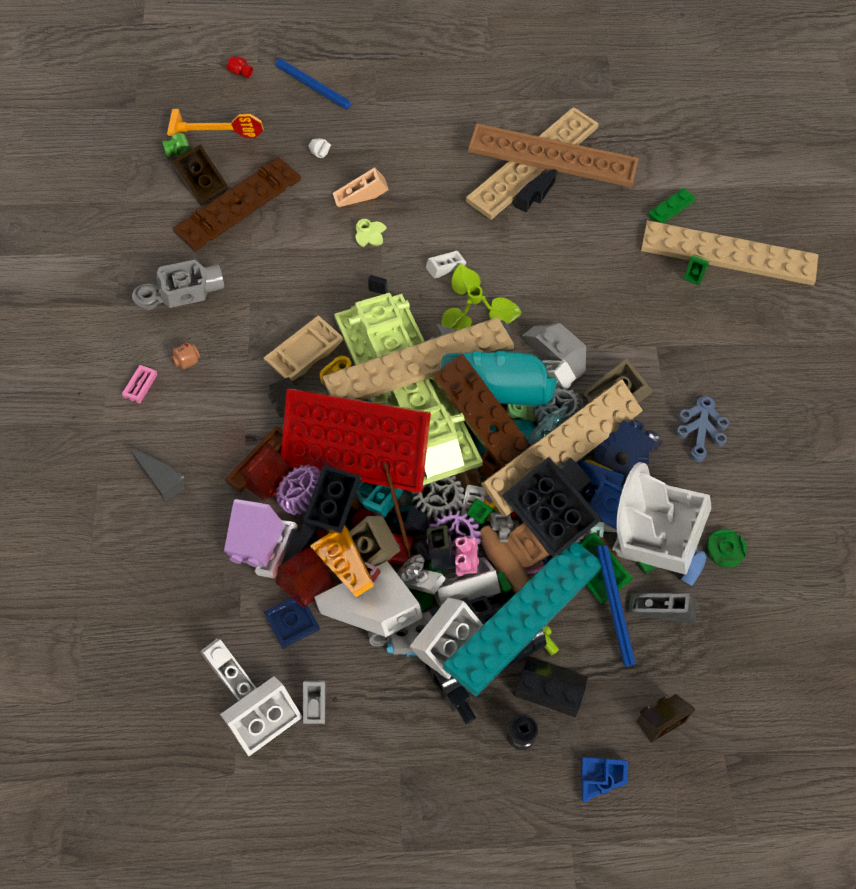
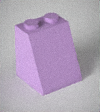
(252, 533)

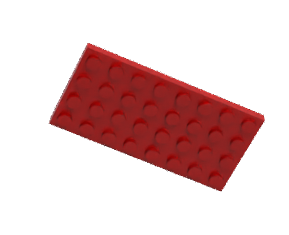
(356, 438)

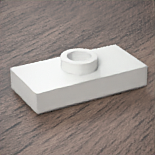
(426, 581)

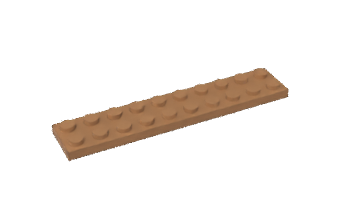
(553, 155)

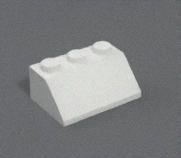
(469, 585)
(445, 634)
(261, 715)

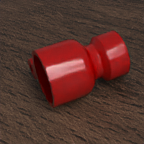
(239, 66)

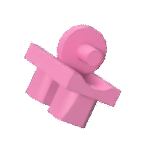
(466, 556)

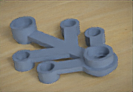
(703, 425)

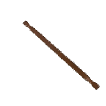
(397, 510)

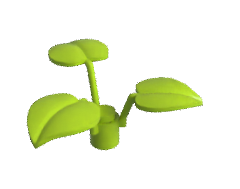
(467, 281)

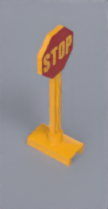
(244, 125)

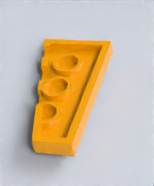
(344, 560)

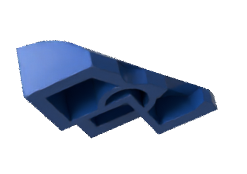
(601, 776)

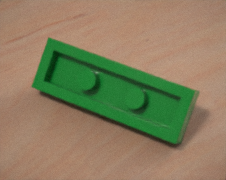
(671, 206)

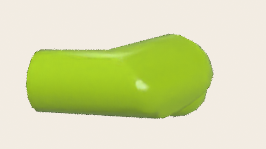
(551, 646)

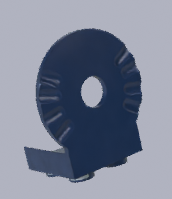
(630, 439)

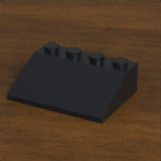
(552, 507)

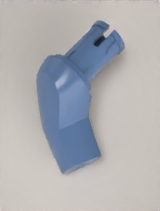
(695, 568)

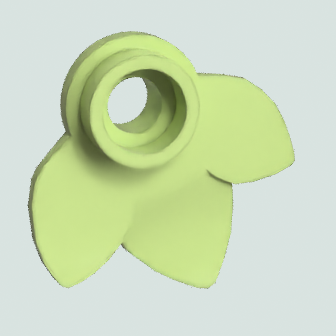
(369, 232)
(520, 411)

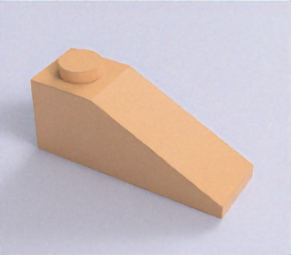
(361, 189)

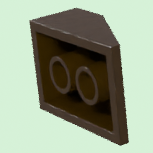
(199, 174)

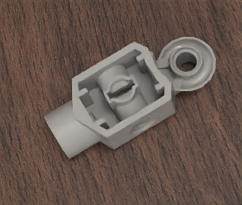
(179, 285)

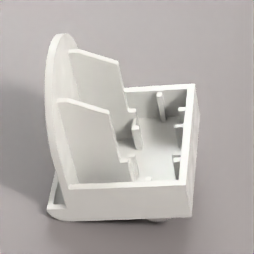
(659, 521)

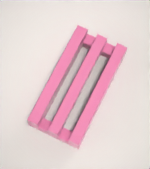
(136, 395)

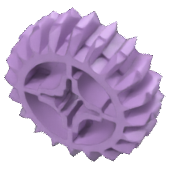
(297, 489)
(457, 520)

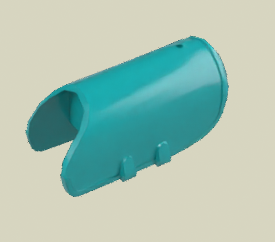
(511, 376)

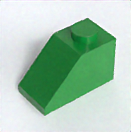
(696, 269)

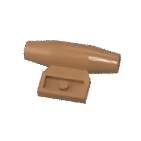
(514, 556)

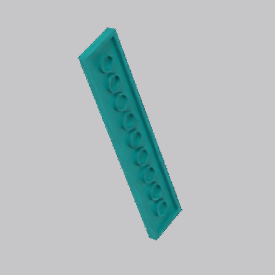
(521, 618)

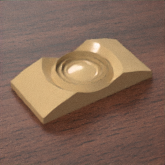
(304, 349)

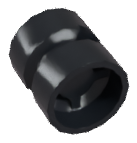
(522, 732)

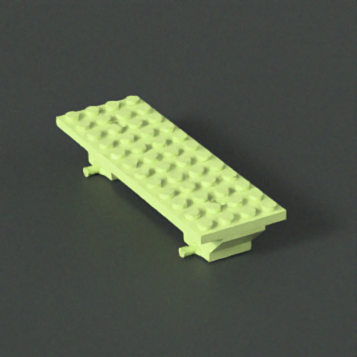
(386, 326)

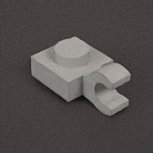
(501, 524)

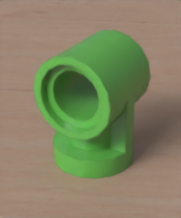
(177, 145)

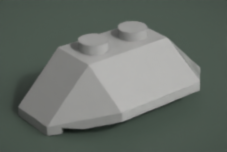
(558, 343)

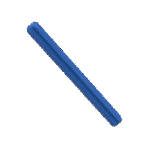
(313, 83)
(615, 606)

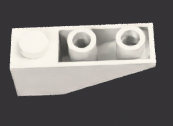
(228, 669)

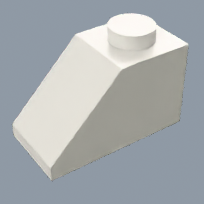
(560, 371)

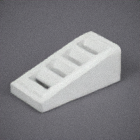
(434, 264)
(472, 492)

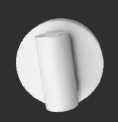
(319, 147)

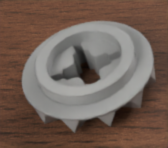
(411, 568)

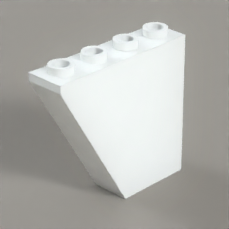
(379, 610)

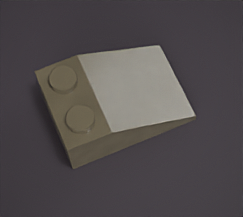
(632, 378)
(374, 540)

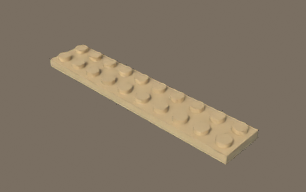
(508, 181)
(731, 252)
(415, 362)
(568, 440)

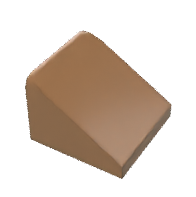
(469, 477)

